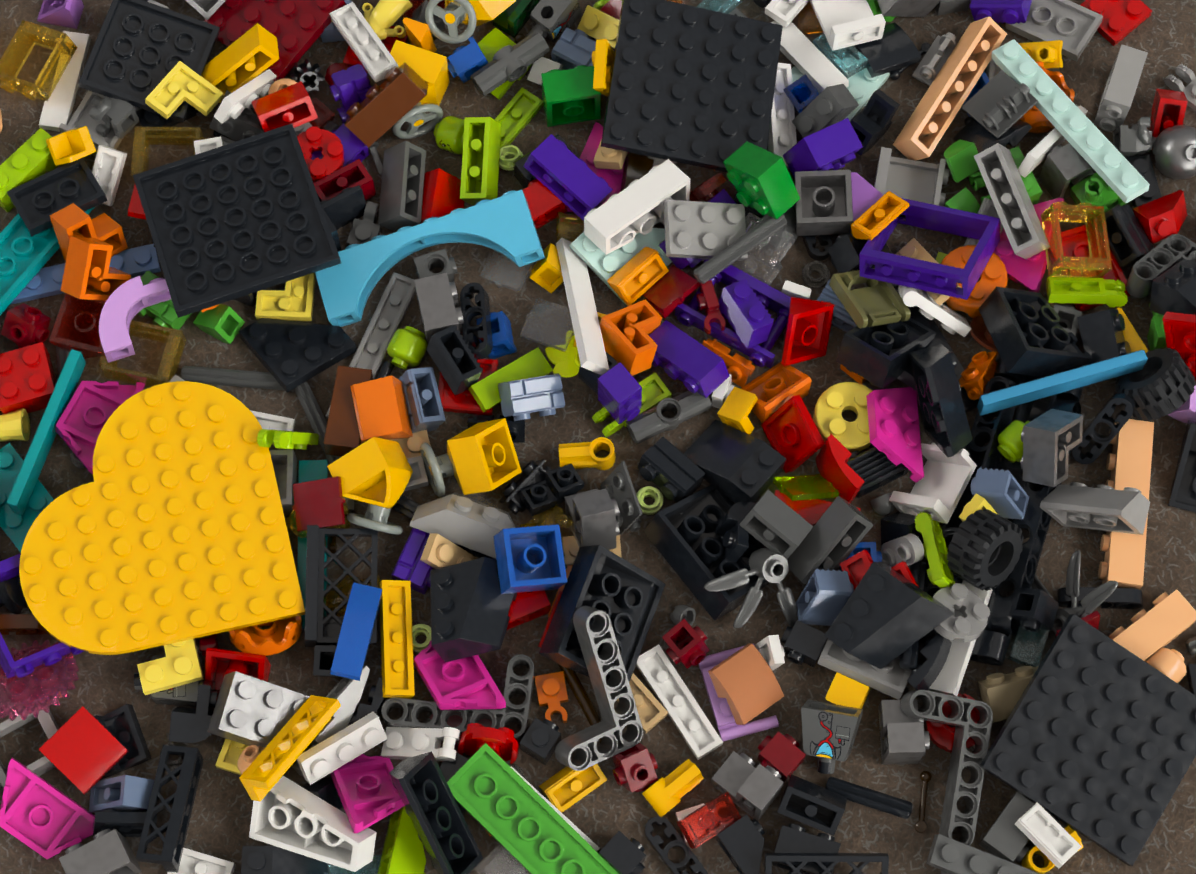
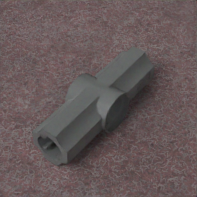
(510, 63)
(653, 423)

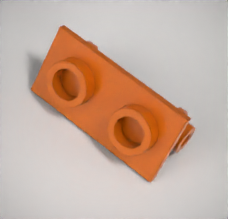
(737, 366)
(978, 373)

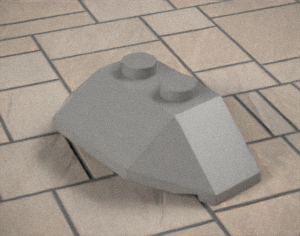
(463, 521)

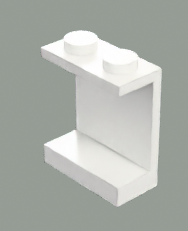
(848, 22)
(941, 486)

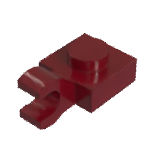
(708, 301)

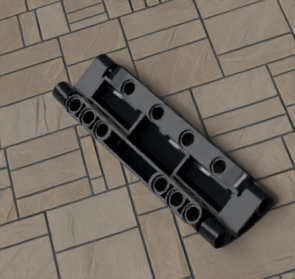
(994, 641)

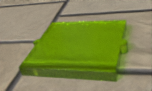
(806, 487)

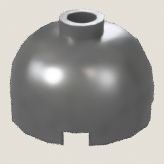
(1176, 152)

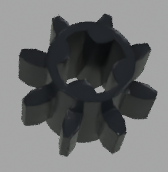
(306, 68)

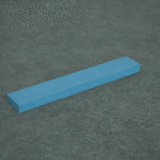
(1061, 382)

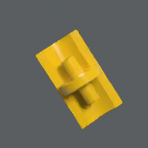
(1046, 51)

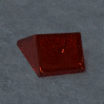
(78, 326)

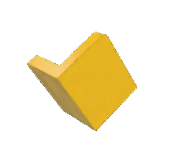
(70, 145)
(548, 270)
(736, 410)
(847, 692)

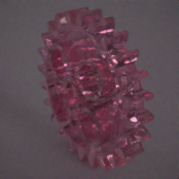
(40, 687)

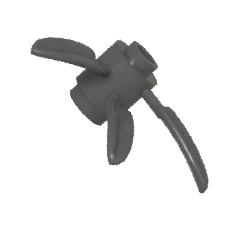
(767, 566)
(1089, 602)

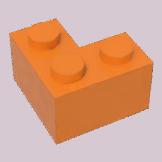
(75, 222)
(88, 270)
(628, 338)

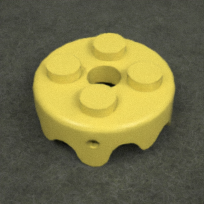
(829, 417)

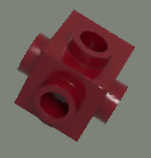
(26, 325)
(686, 644)
(635, 768)

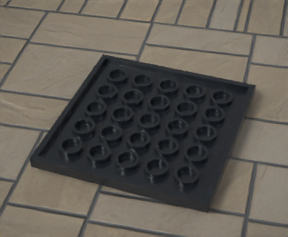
(690, 83)
(236, 220)
(1098, 740)

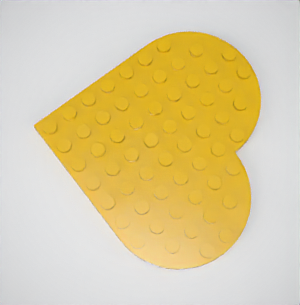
(171, 533)

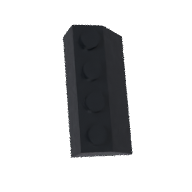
(436, 815)

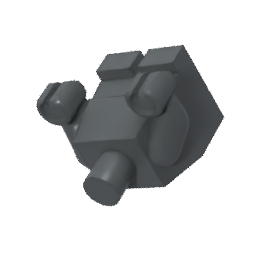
(115, 113)
(1134, 140)

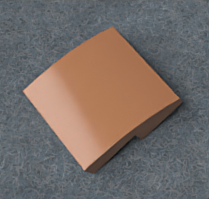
(746, 684)

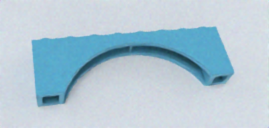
(497, 223)

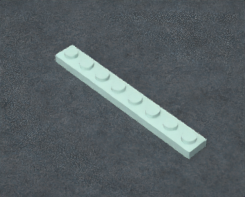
(1071, 122)

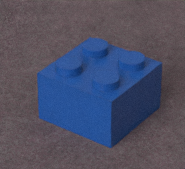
(530, 559)

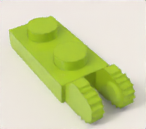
(1086, 291)
(652, 393)
(286, 439)
(934, 550)

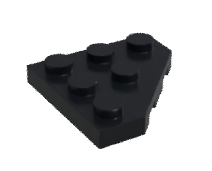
(296, 349)

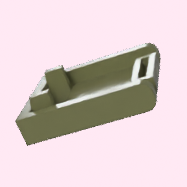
(869, 305)

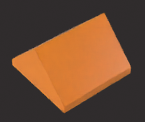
(776, 388)
(381, 409)

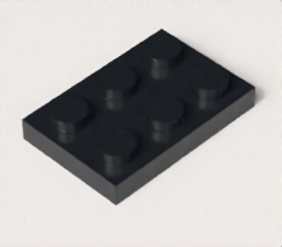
(55, 191)

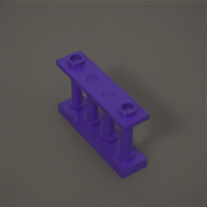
(770, 299)

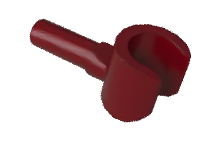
(210, 642)

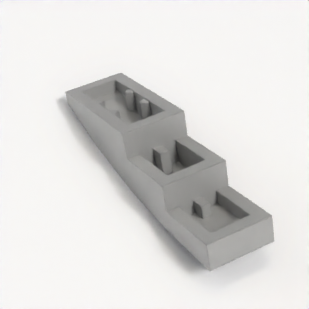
(348, 694)

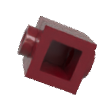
(781, 754)

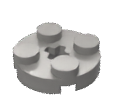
(972, 608)

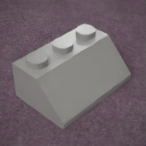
(1098, 508)

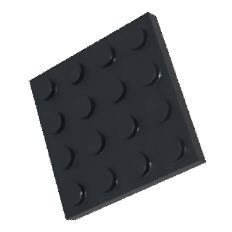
(141, 47)

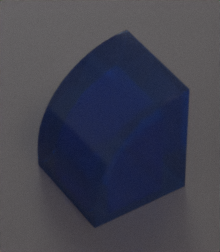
(801, 93)

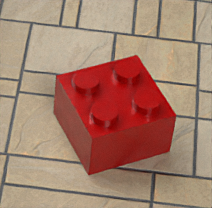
(26, 379)

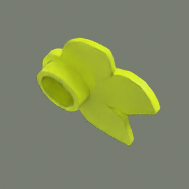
(566, 362)

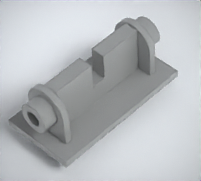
(935, 58)

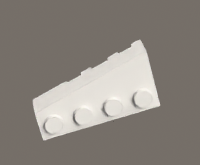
(636, 207)
(310, 826)

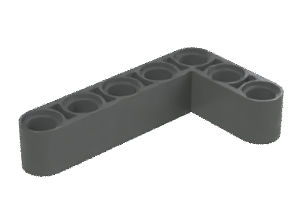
(1158, 261)
(606, 694)
(499, 718)
(960, 755)

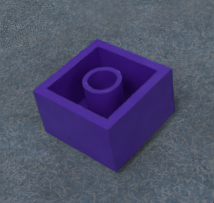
(824, 149)

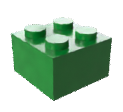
(570, 96)
(761, 180)

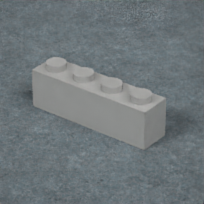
(1012, 201)

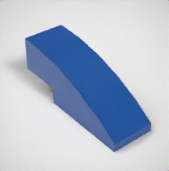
(356, 631)

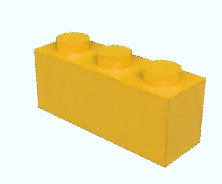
(242, 60)

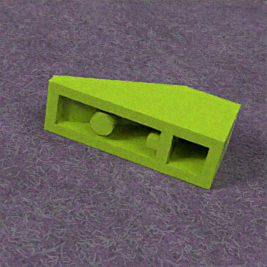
(402, 847)

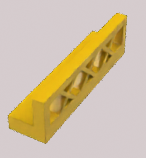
(396, 639)
(288, 745)

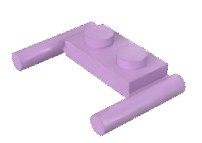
(722, 713)

